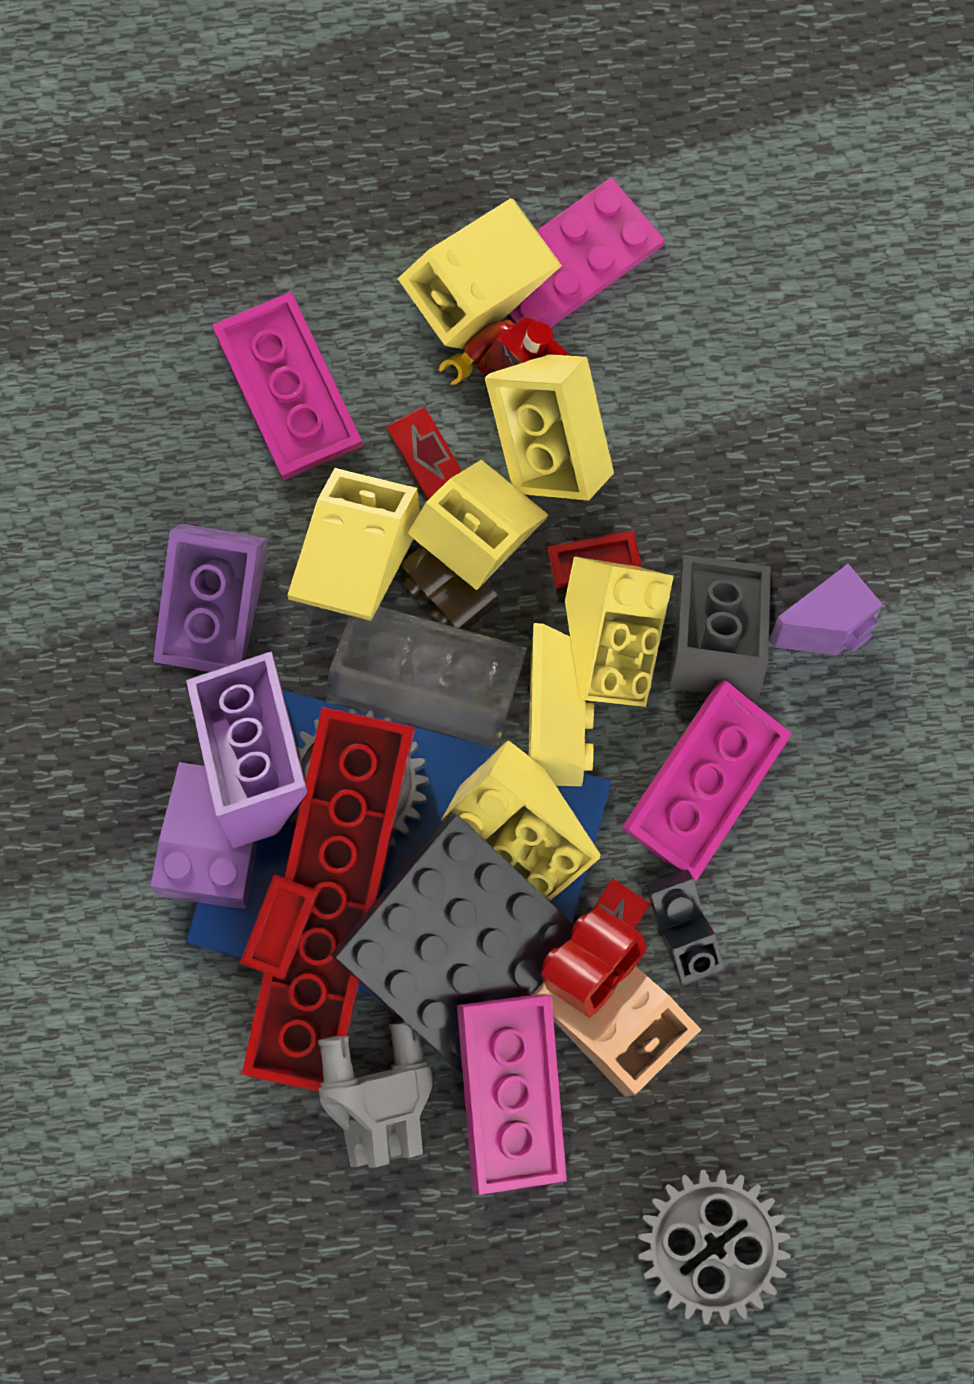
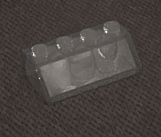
(427, 675)

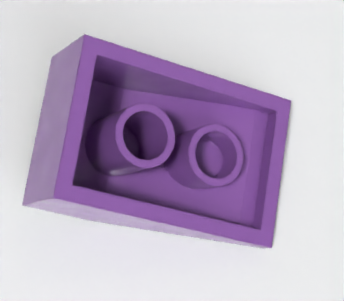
(208, 597)
(193, 852)

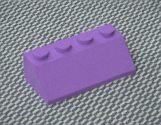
(247, 748)

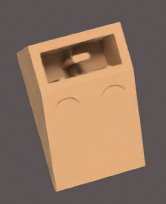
(630, 1034)

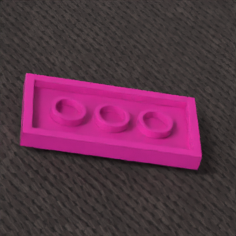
(596, 245)
(287, 386)
(706, 780)
(511, 1093)

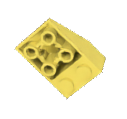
(479, 274)
(476, 522)
(354, 543)
(615, 628)
(525, 820)

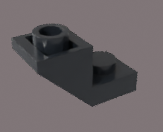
(684, 927)

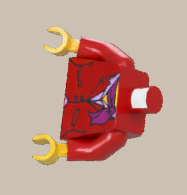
(503, 346)

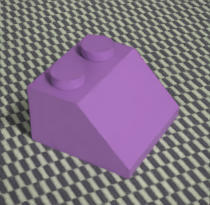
(830, 617)

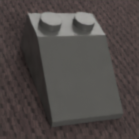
(721, 626)

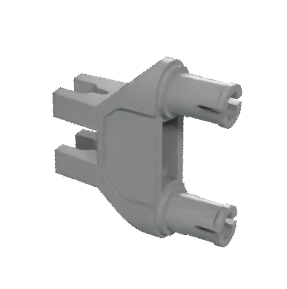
(379, 1109)

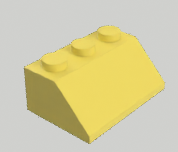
(551, 427)
(556, 711)

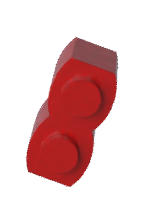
(593, 961)

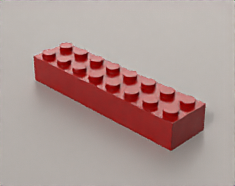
(343, 854)

